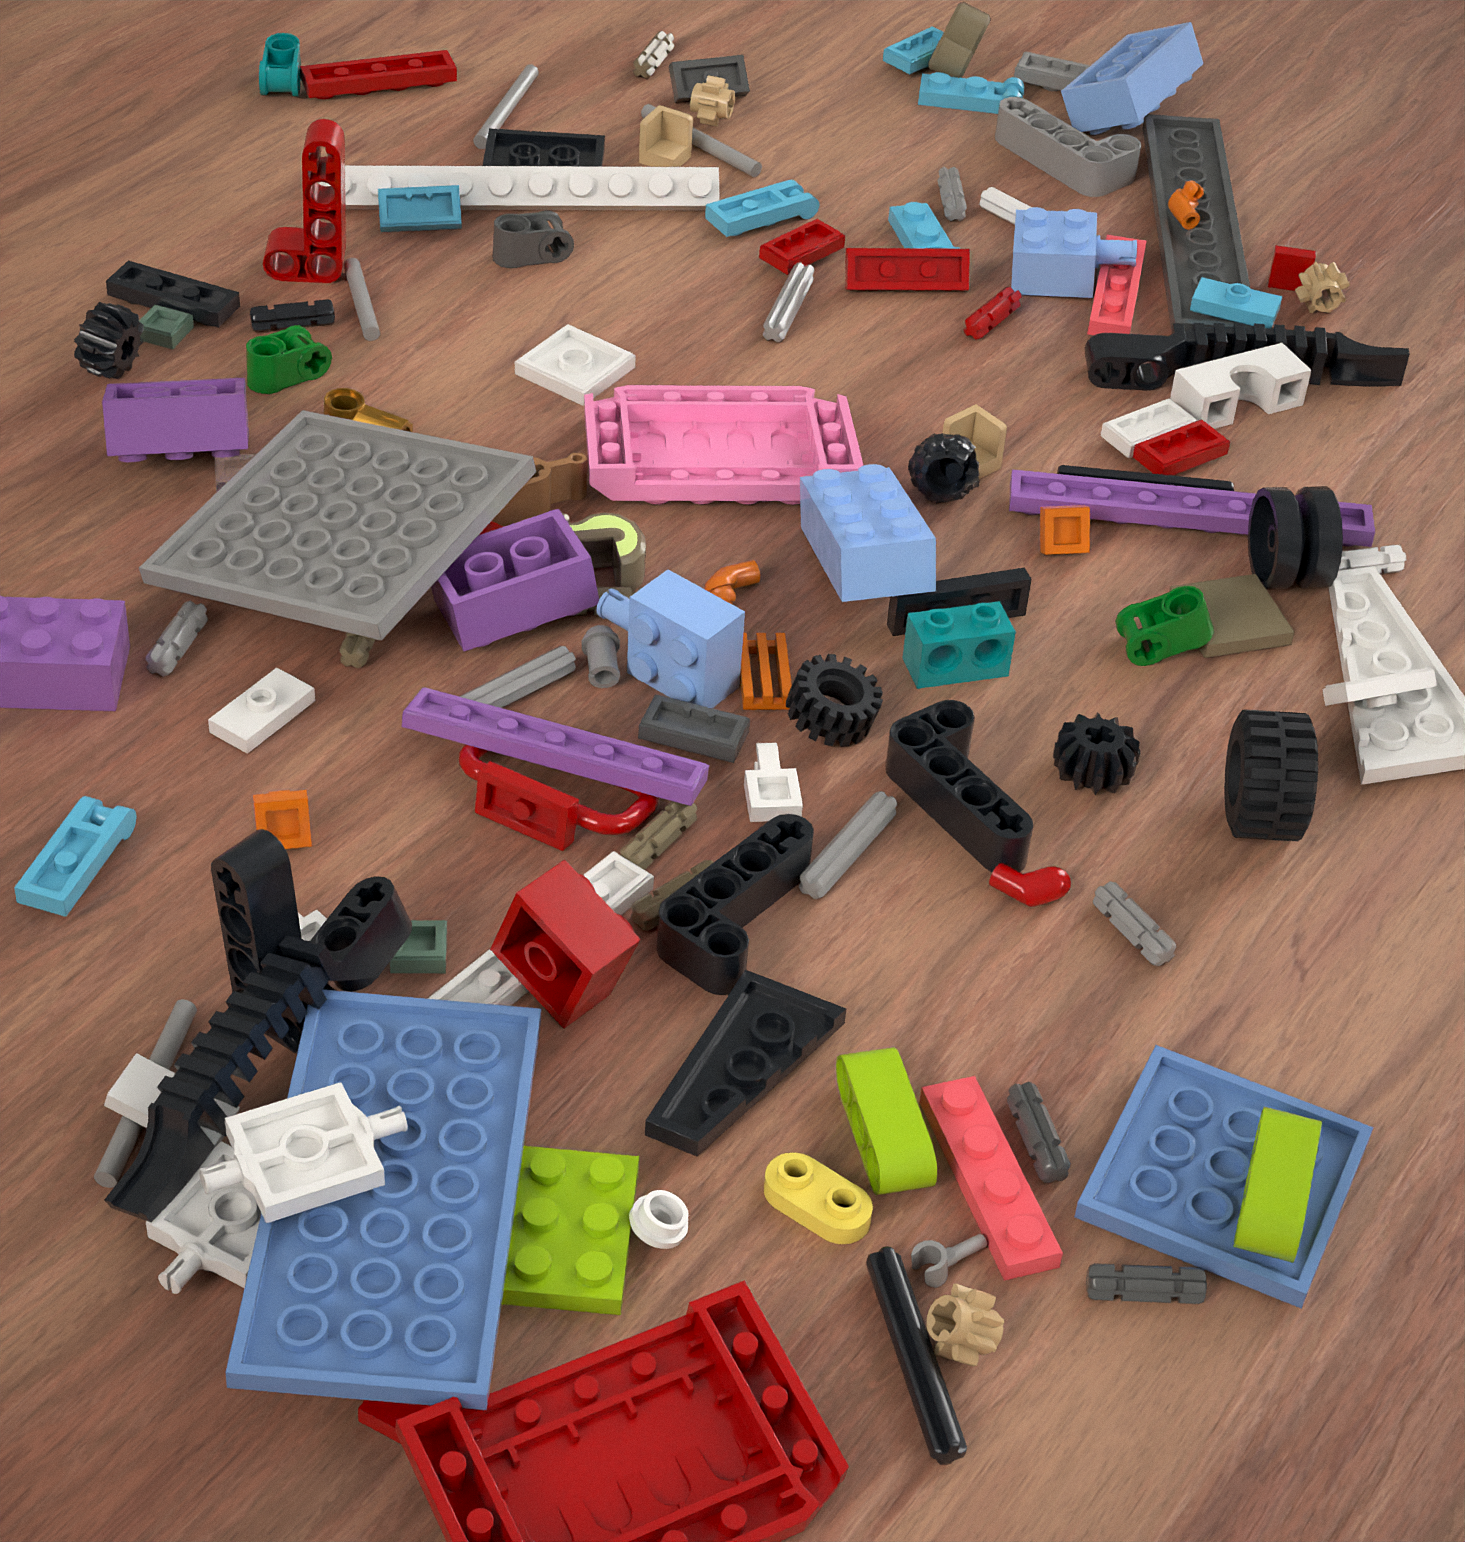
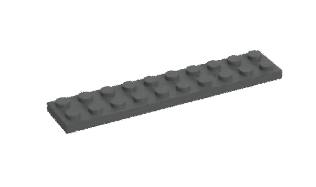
(1180, 152)

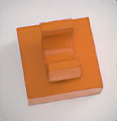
(1064, 529)
(285, 816)

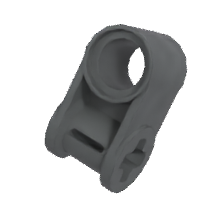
(525, 239)

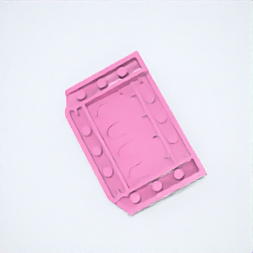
(715, 442)

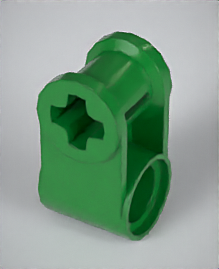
(284, 360)
(1169, 625)

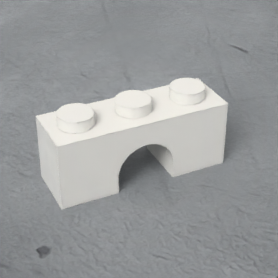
(1265, 376)

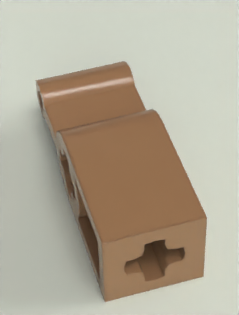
(550, 484)

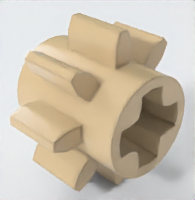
(712, 100)
(1322, 287)
(964, 1325)

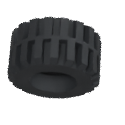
(1271, 775)

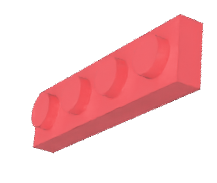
(1116, 294)
(990, 1178)

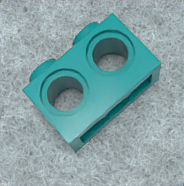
(958, 644)

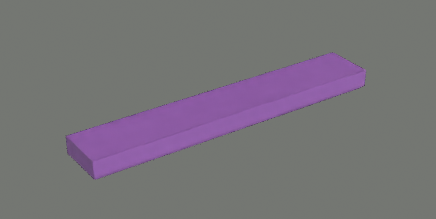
(556, 746)

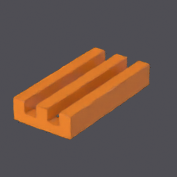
(762, 648)

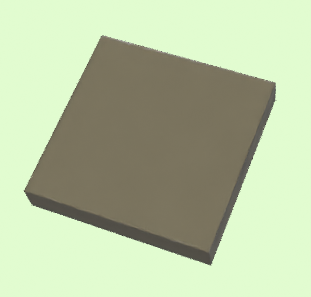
(1242, 616)

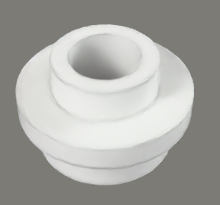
(659, 1219)

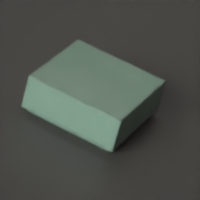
(165, 326)
(423, 950)

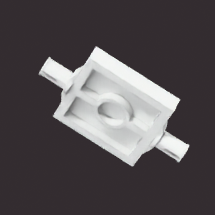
(304, 1152)
(208, 1229)

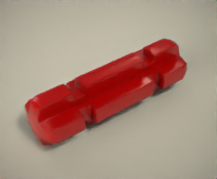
(992, 313)

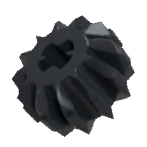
(109, 340)
(1096, 753)

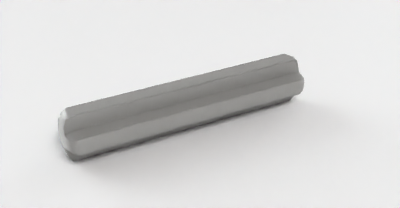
(788, 302)
(525, 678)
(847, 845)

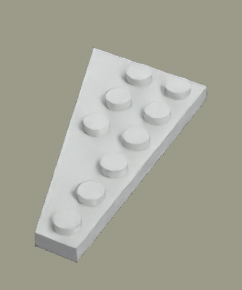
(1378, 639)

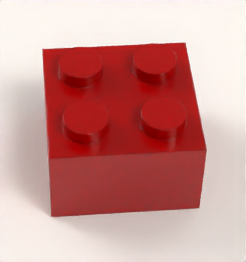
(564, 943)

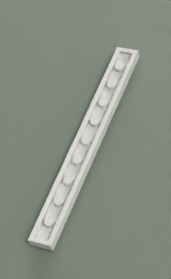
(544, 186)

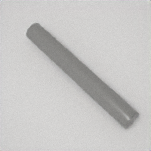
(361, 299)

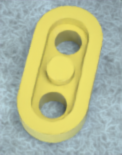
(809, 1196)

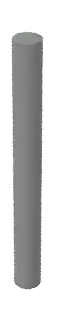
(507, 104)
(718, 149)
(128, 1130)

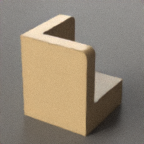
(665, 138)
(985, 434)

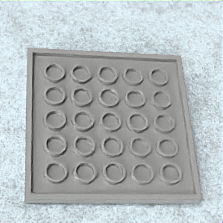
(339, 523)

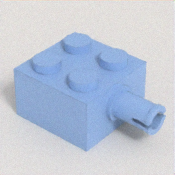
(1059, 252)
(680, 638)

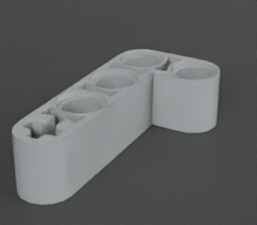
(1065, 152)

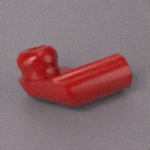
(1032, 887)

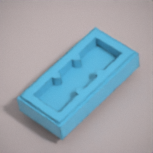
(913, 51)
(419, 208)
(1235, 303)

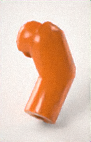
(1183, 204)
(732, 577)

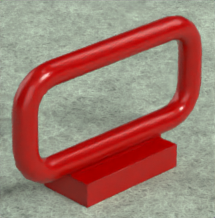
(540, 809)

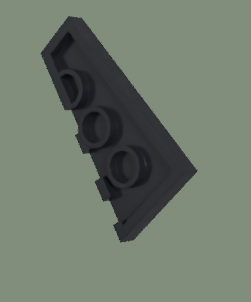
(739, 1058)

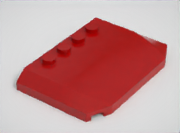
(642, 1441)

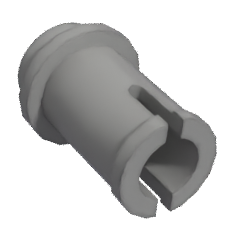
(600, 647)

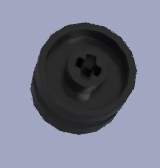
(1295, 537)

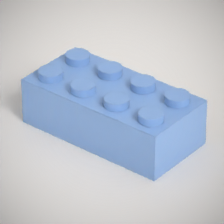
(1132, 79)
(867, 533)

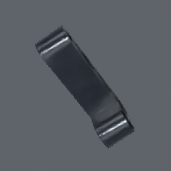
(933, 768)
(257, 911)
(705, 918)

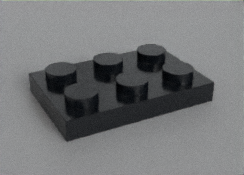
(543, 149)

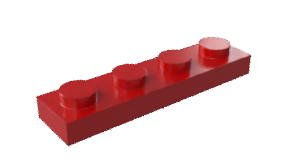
(379, 73)

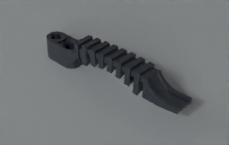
(1118, 358)
(346, 949)

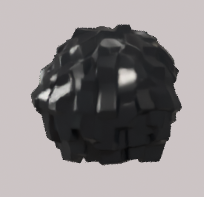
(944, 467)

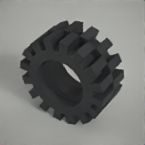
(828, 718)

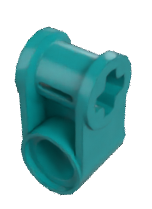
(280, 65)

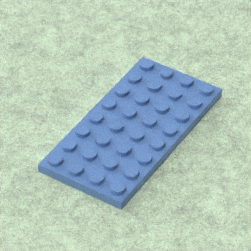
(408, 1279)

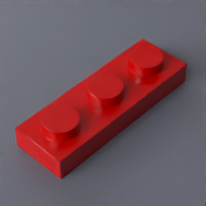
(907, 269)

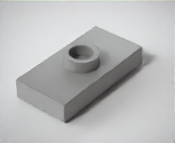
(1047, 71)

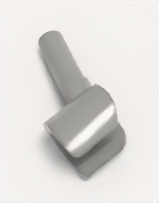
(936, 1253)

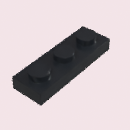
(152, 286)
(1007, 586)

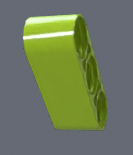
(886, 1121)
(1278, 1185)

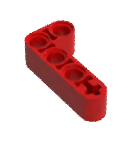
(319, 202)

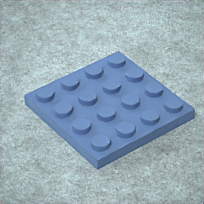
(1182, 1167)

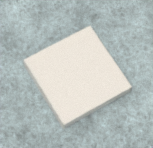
(575, 364)

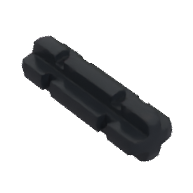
(292, 314)

